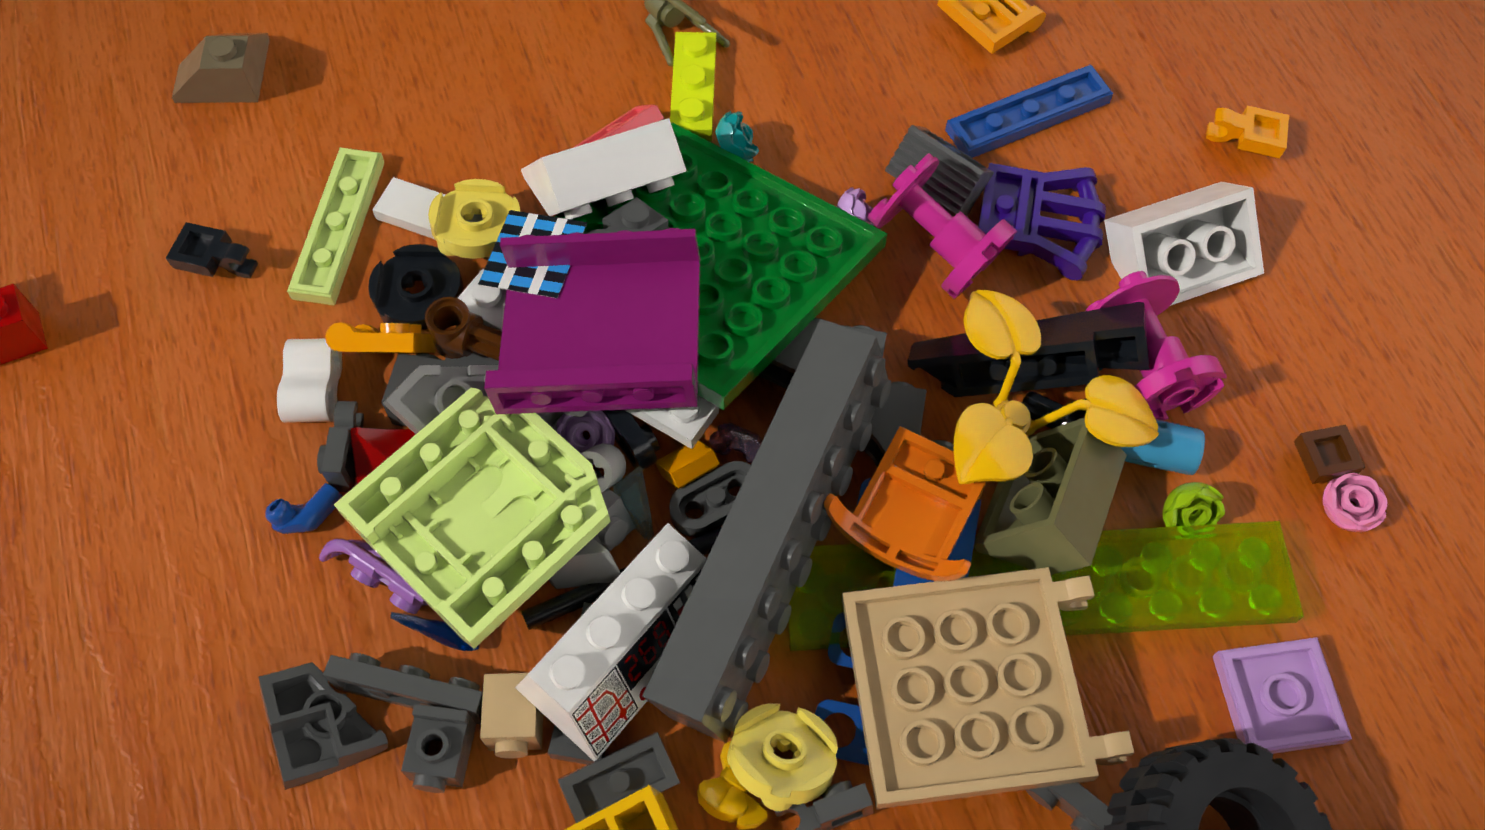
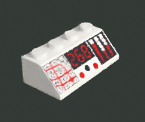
(604, 662)

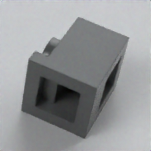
(448, 766)

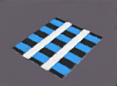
(532, 280)

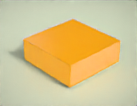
(687, 464)

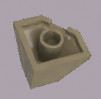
(223, 69)

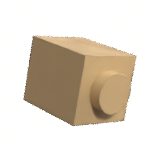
(509, 719)

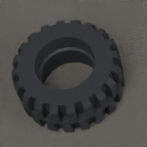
(1233, 777)

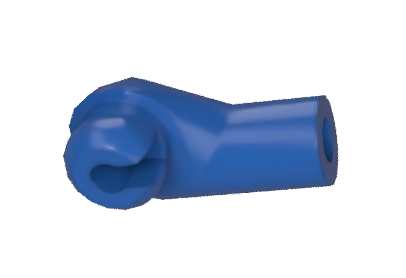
(302, 517)

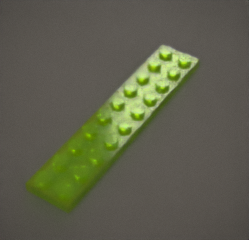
(1137, 577)

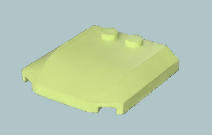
(478, 511)

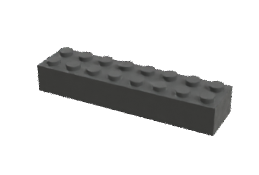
(771, 533)

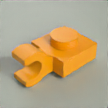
(1256, 130)

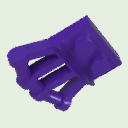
(1022, 193)

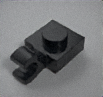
(205, 249)

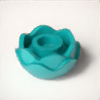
(736, 136)

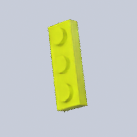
(694, 82)

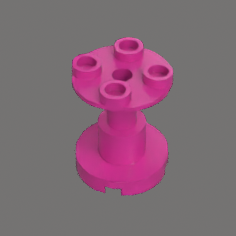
(954, 237)
(1172, 375)

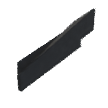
(1068, 356)

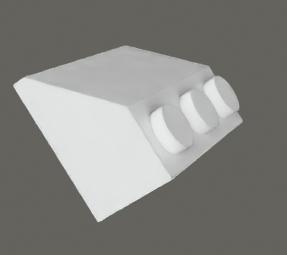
(606, 170)
(1196, 237)

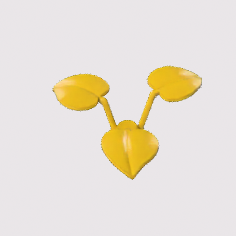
(992, 439)

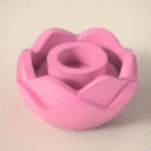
(1364, 492)

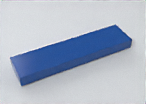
(1028, 111)

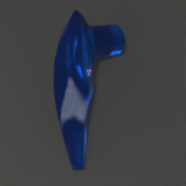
(434, 629)

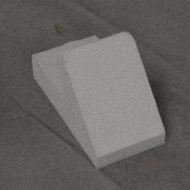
(594, 560)

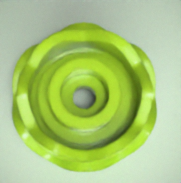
(1193, 505)

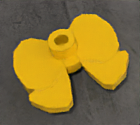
(728, 799)

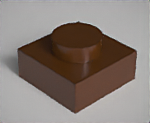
(1328, 453)

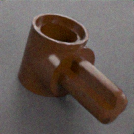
(469, 335)

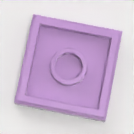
(1282, 696)

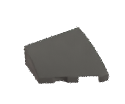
(314, 725)

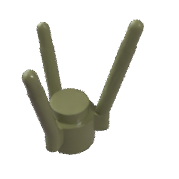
(670, 14)

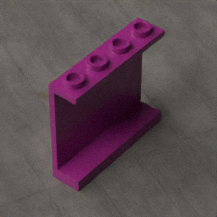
(613, 335)

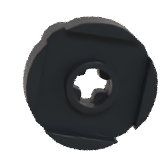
(412, 264)

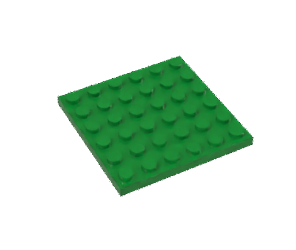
(765, 258)

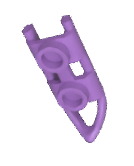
(373, 569)

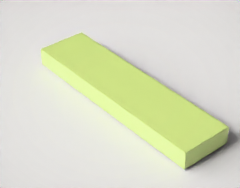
(336, 227)

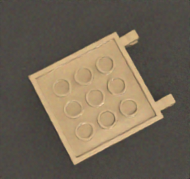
(972, 687)

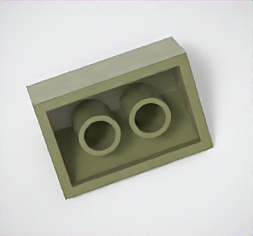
(1057, 506)

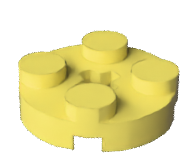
(470, 197)
(776, 779)

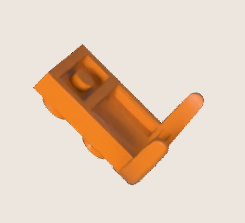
(911, 509)

